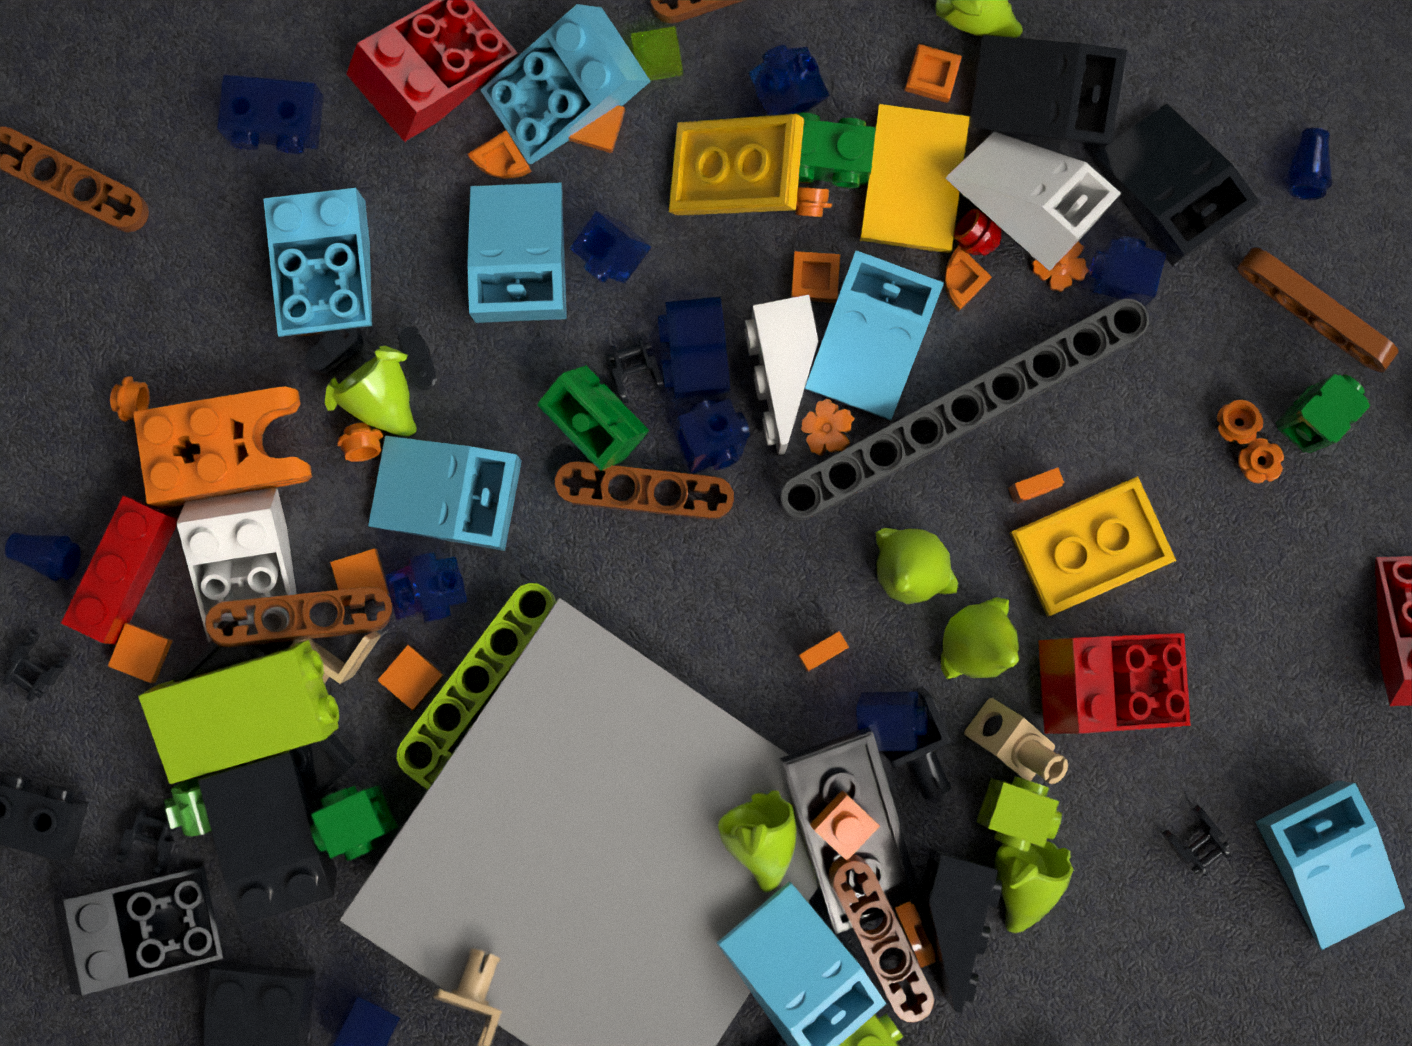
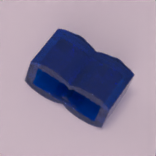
(696, 347)

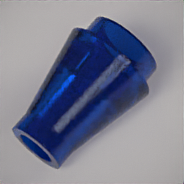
(1311, 167)
(46, 554)

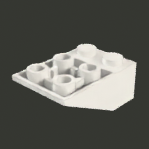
(1034, 194)
(785, 343)
(238, 552)

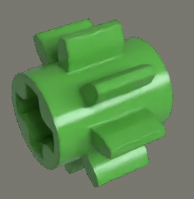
(187, 808)

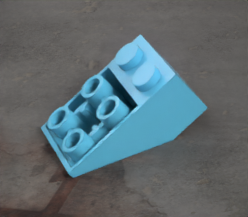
(566, 74)
(516, 253)
(319, 261)
(873, 335)
(445, 491)
(1333, 862)
(800, 972)

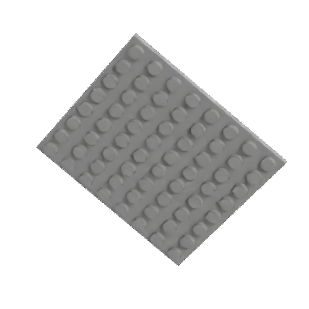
(584, 850)

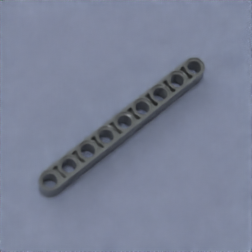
(979, 394)

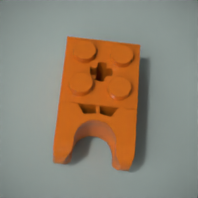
(229, 443)

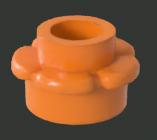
(812, 201)
(129, 398)
(1247, 413)
(360, 442)
(1249, 463)

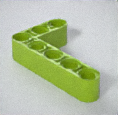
(457, 692)

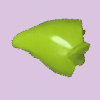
(980, 17)
(376, 393)
(913, 565)
(980, 641)
(761, 837)
(1031, 882)

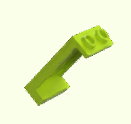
(240, 712)

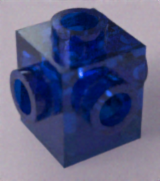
(788, 81)
(711, 435)
(426, 588)

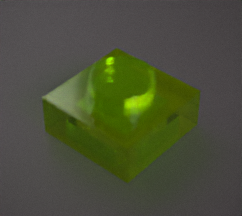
(658, 52)

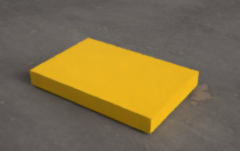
(736, 165)
(908, 188)
(1092, 546)

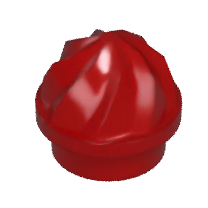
(977, 233)

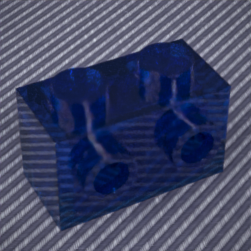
(270, 113)

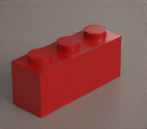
(120, 570)

